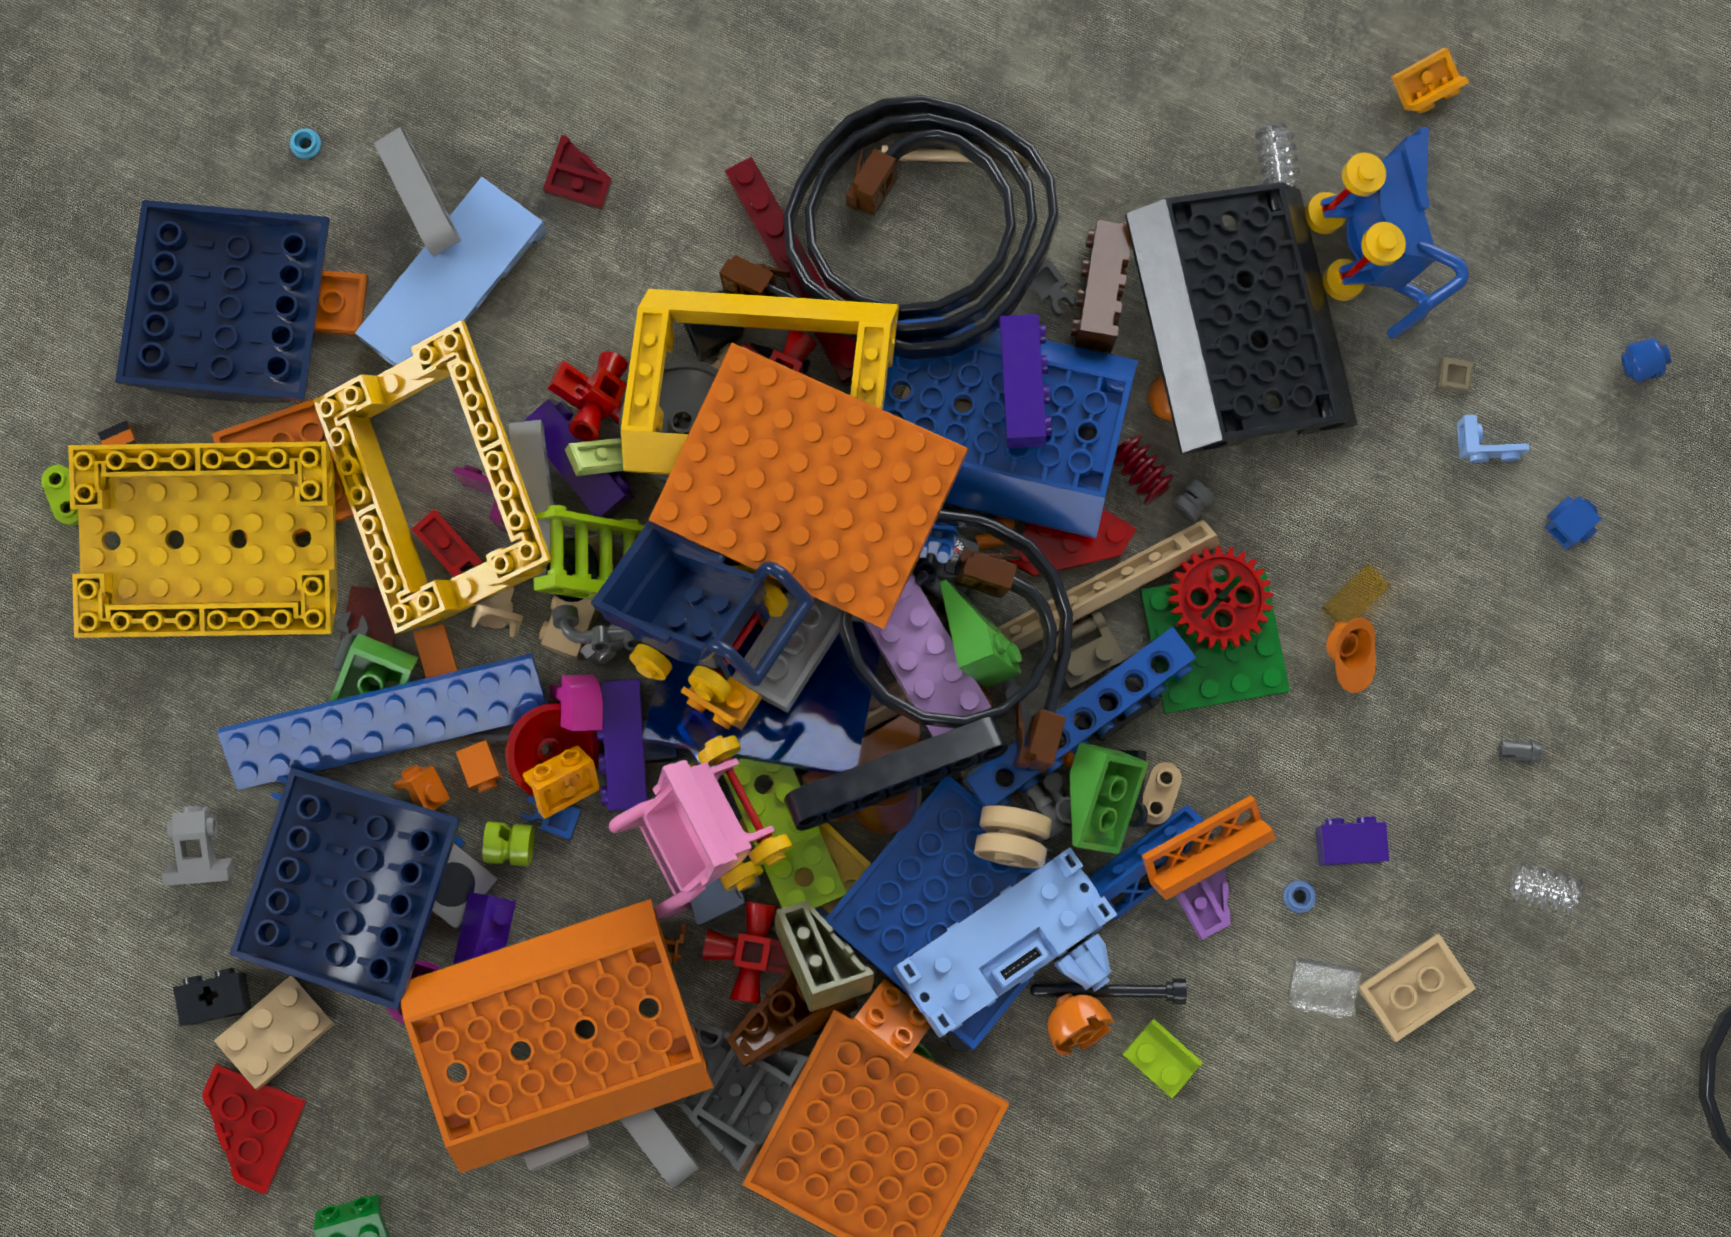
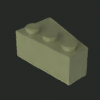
(819, 959)

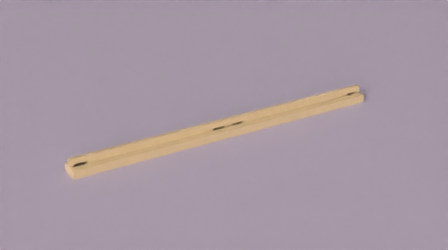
(1090, 595)

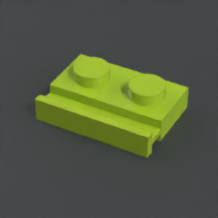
(1162, 1058)

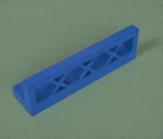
(1127, 868)

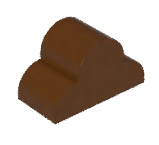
(895, 812)

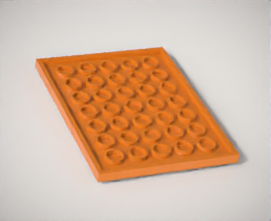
(809, 483)

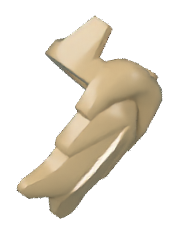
(497, 613)

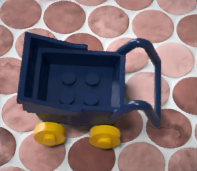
(696, 609)

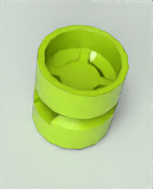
(508, 843)

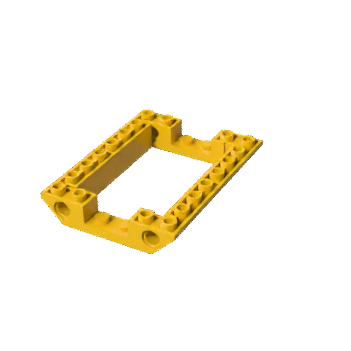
(656, 452)
(374, 502)

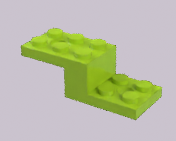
(808, 845)

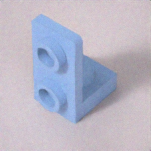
(1471, 434)

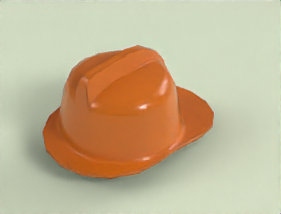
(1353, 651)

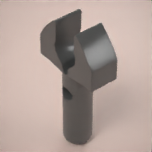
(347, 637)

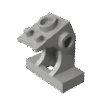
(192, 825)

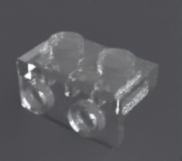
(1324, 987)

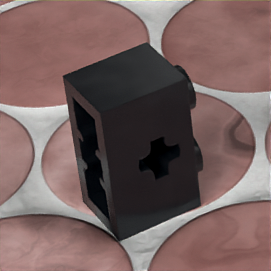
(231, 1000)

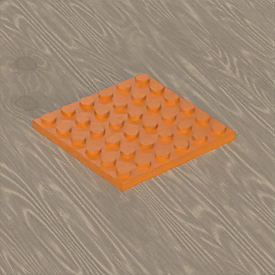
(874, 1139)

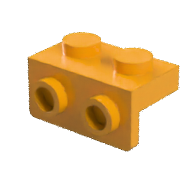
(1428, 81)

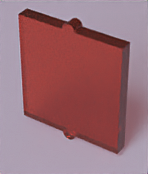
(372, 607)

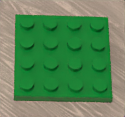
(1217, 675)

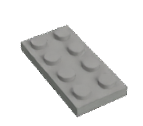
(798, 657)

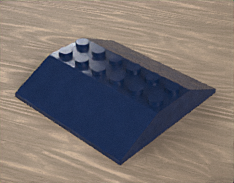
(222, 302)
(345, 888)

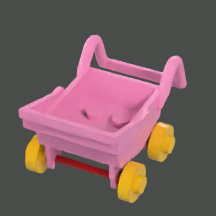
(697, 831)

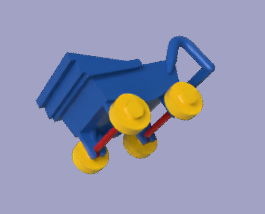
(1385, 229)

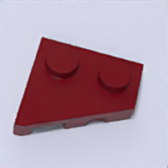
(576, 177)

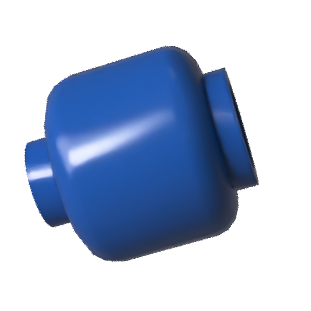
(1645, 360)

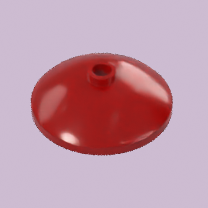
(539, 728)

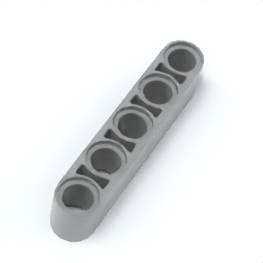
(417, 191)
(531, 457)

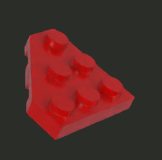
(1073, 550)
(251, 1125)

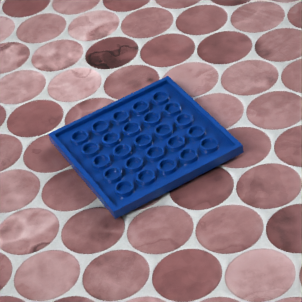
(923, 887)

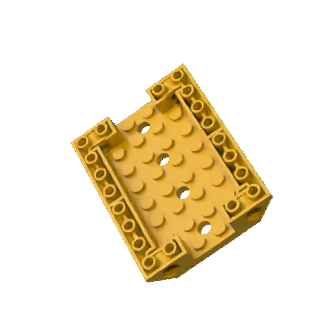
(208, 581)

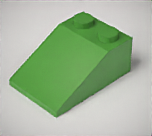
(978, 643)
(372, 667)
(1103, 796)

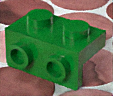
(352, 1219)

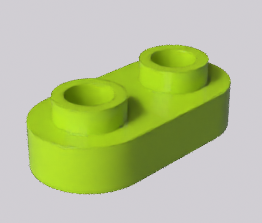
(59, 494)

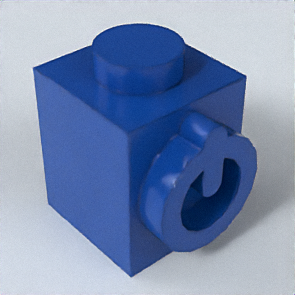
(1573, 521)

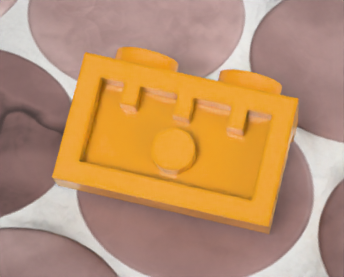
(733, 711)
(562, 781)

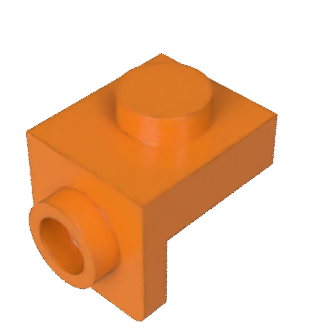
(423, 786)

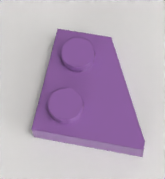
(1207, 904)

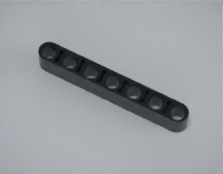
(895, 773)

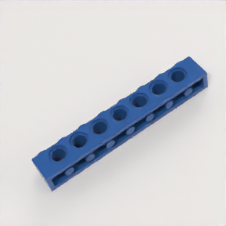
(1166, 647)

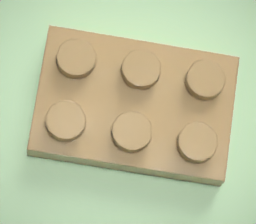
(1416, 987)
(274, 1032)

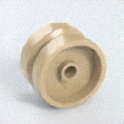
(1013, 836)

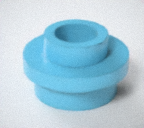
(299, 138)

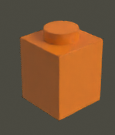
(480, 766)

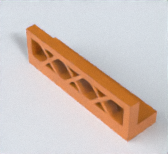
(1207, 854)

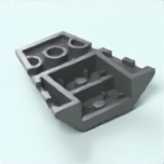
(744, 1099)

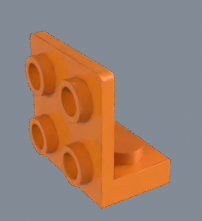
(892, 1020)

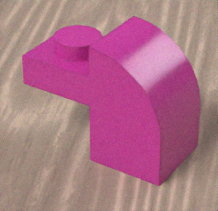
(580, 702)

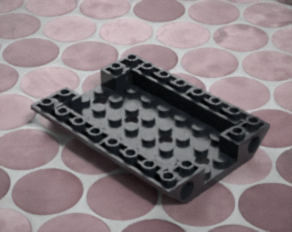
(1207, 319)

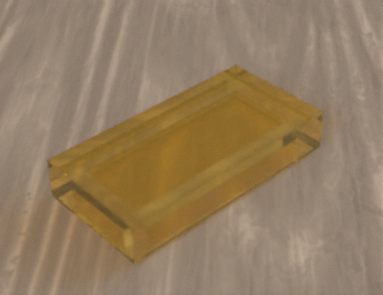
(1356, 595)

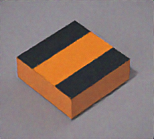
(118, 434)

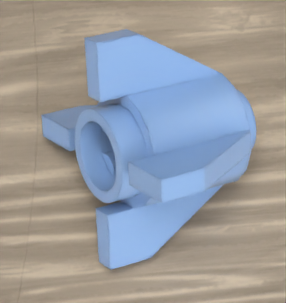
(1086, 963)

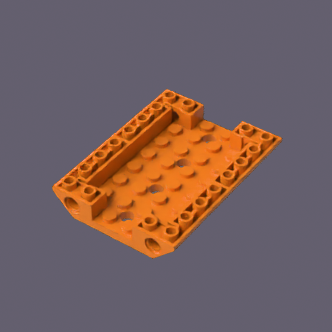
(537, 997)

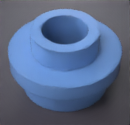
(1309, 896)

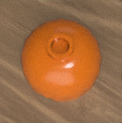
(1077, 1021)

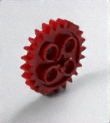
(1241, 616)

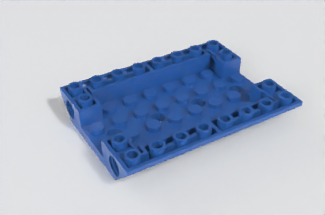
(1046, 485)

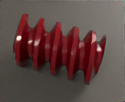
(1142, 469)

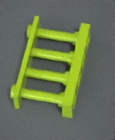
(580, 583)

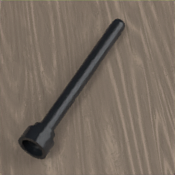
(1173, 991)

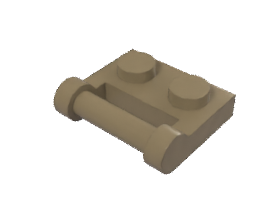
(1093, 657)

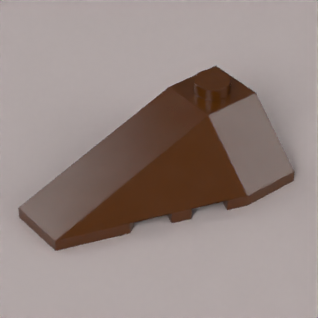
(780, 1021)

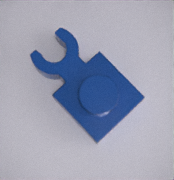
(560, 824)

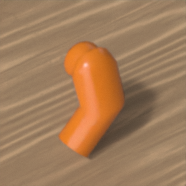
(987, 541)

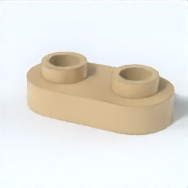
(1161, 793)

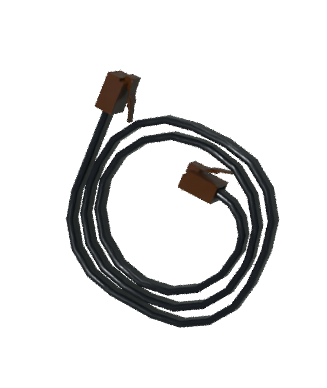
(940, 125)

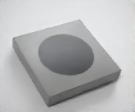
(460, 877)

